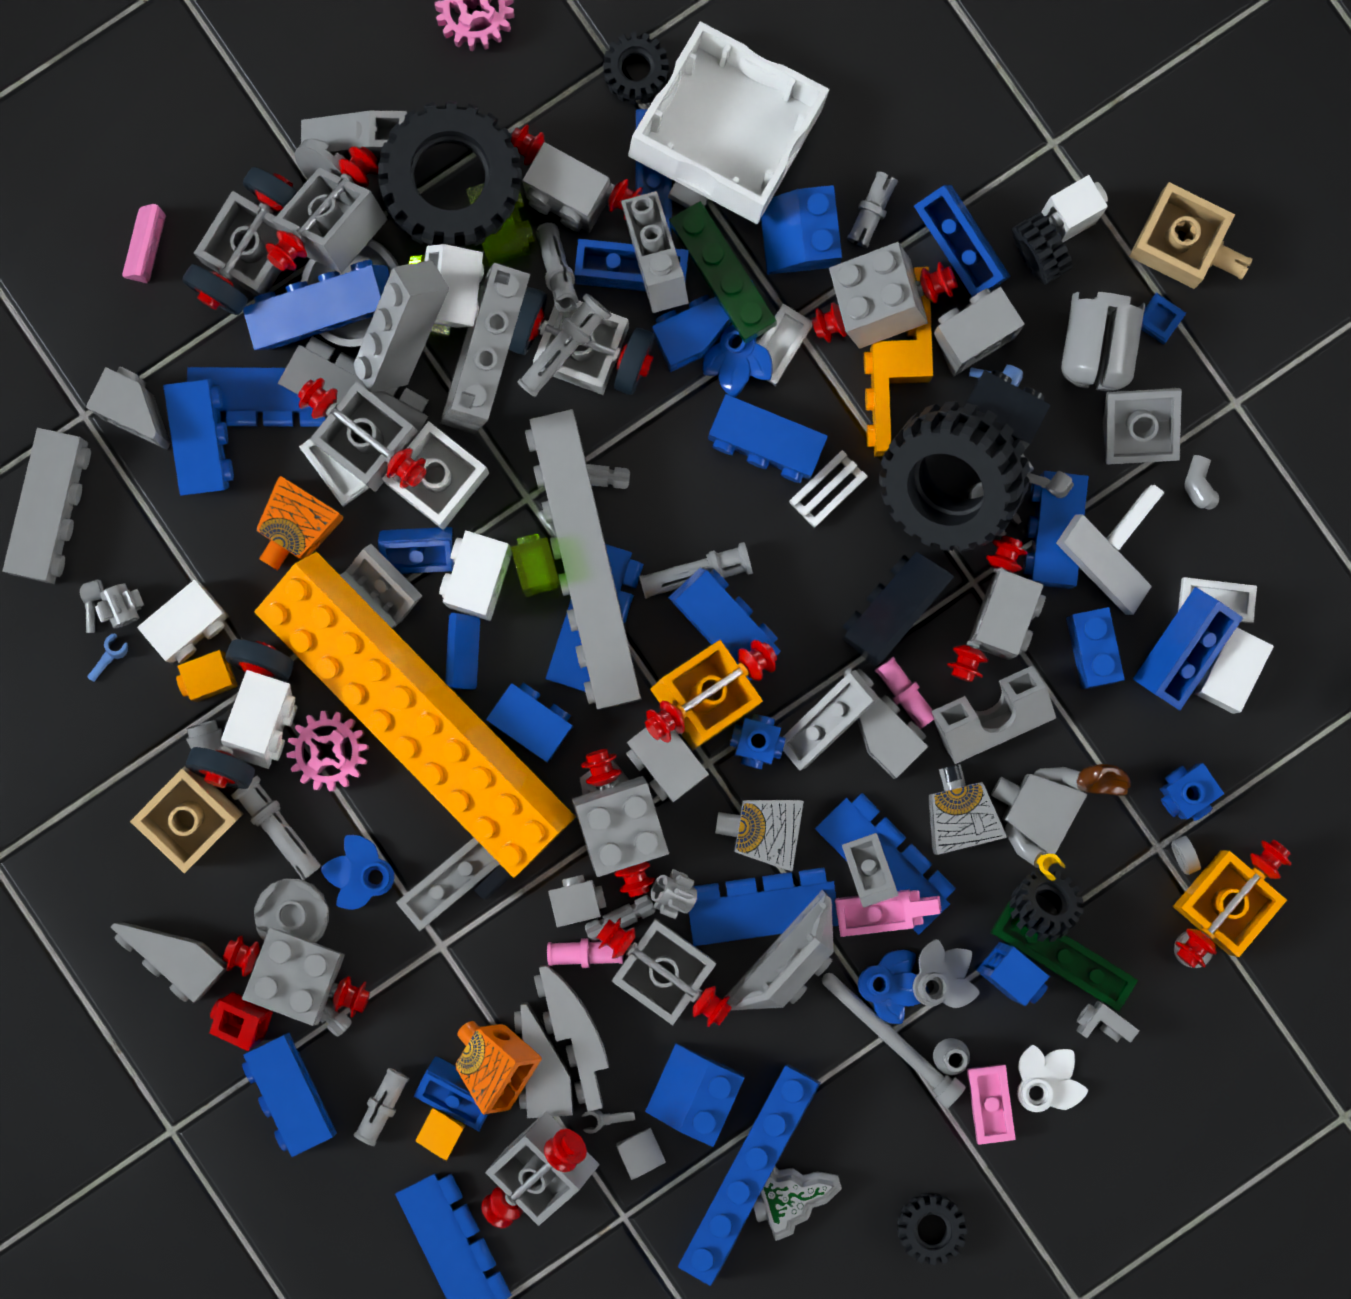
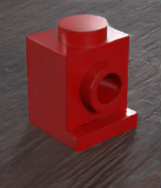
(230, 1026)

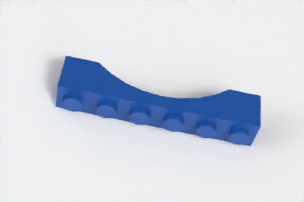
(748, 1174)

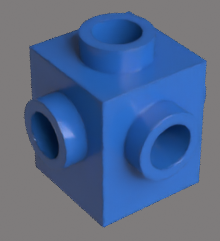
(753, 756)
(1202, 787)

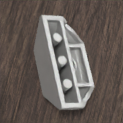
(789, 961)

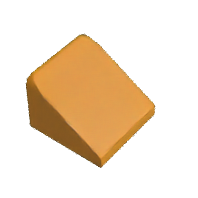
(440, 1133)

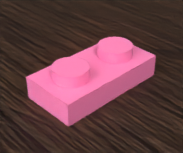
(991, 1104)

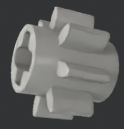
(119, 605)
(673, 894)

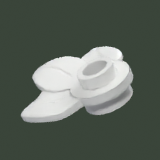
(1052, 1076)

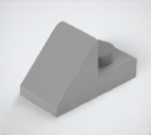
(870, 870)

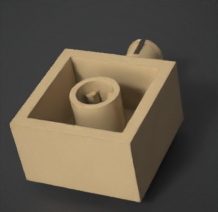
(1203, 244)

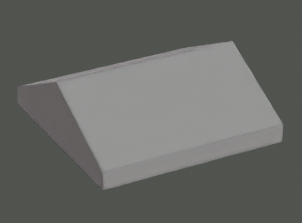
(1142, 426)

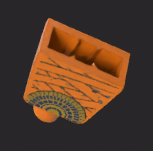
(294, 523)
(494, 1065)

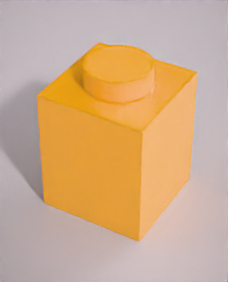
(206, 676)

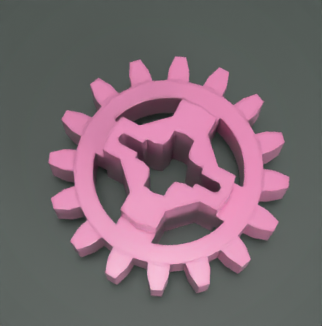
(469, 23)
(316, 763)

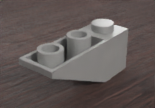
(355, 129)
(655, 252)
(887, 736)
(183, 961)
(551, 1082)

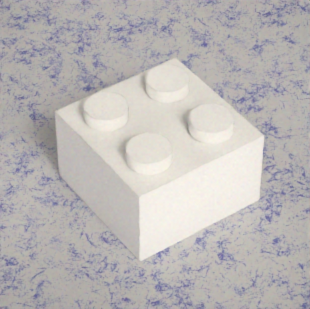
(449, 477)
(476, 575)

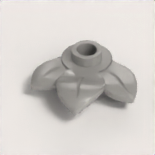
(947, 974)

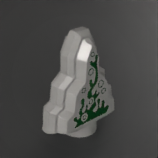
(791, 1197)

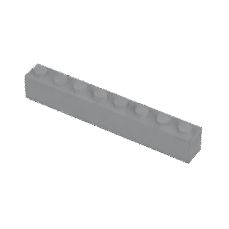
(584, 559)

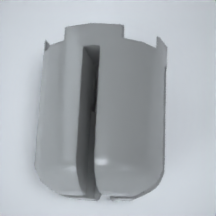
(1102, 341)

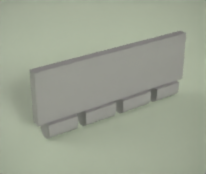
(314, 363)

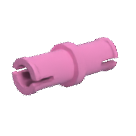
(905, 692)
(580, 953)

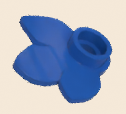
(737, 364)
(353, 872)
(896, 987)

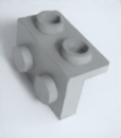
(381, 586)

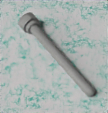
(945, 1087)

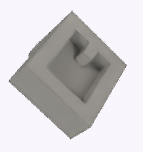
(1112, 1025)

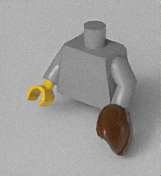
(1047, 804)

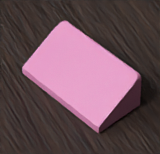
(144, 243)

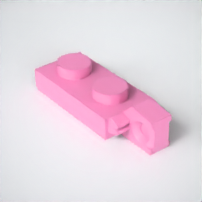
(888, 915)

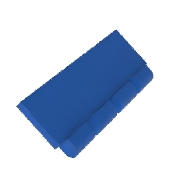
(254, 391)
(564, 663)
(852, 822)
(755, 913)
(445, 1240)

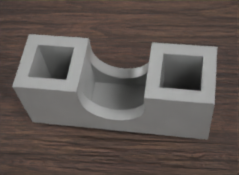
(1021, 708)

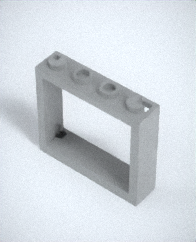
(485, 349)

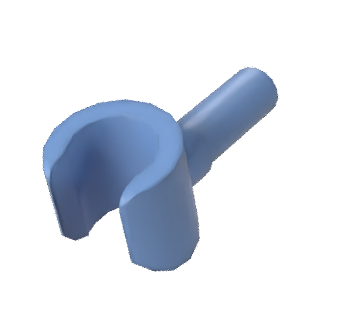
(1011, 371)
(107, 657)

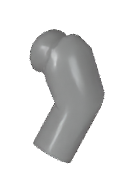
(1197, 485)

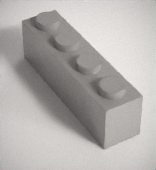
(400, 326)
(46, 506)

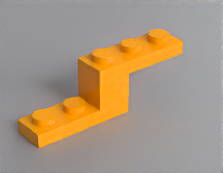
(895, 363)

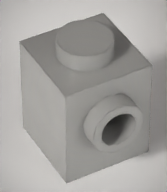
(576, 901)

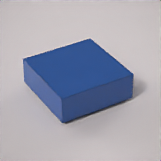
(1161, 318)

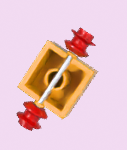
(709, 693)
(1231, 903)

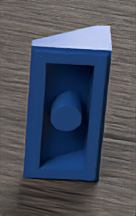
(418, 549)
(462, 651)
(447, 1092)

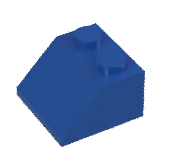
(801, 231)
(695, 1094)

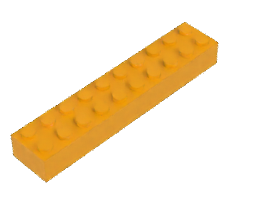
(414, 713)

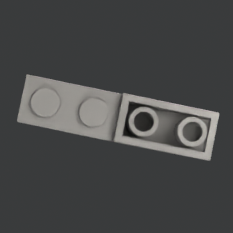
(571, 1019)

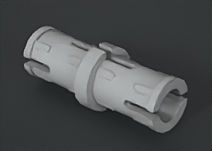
(872, 209)
(381, 1107)

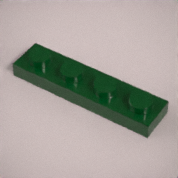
(723, 272)
(1069, 961)

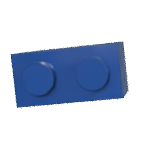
(1095, 648)
(531, 722)

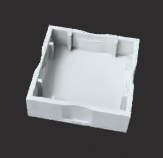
(728, 123)

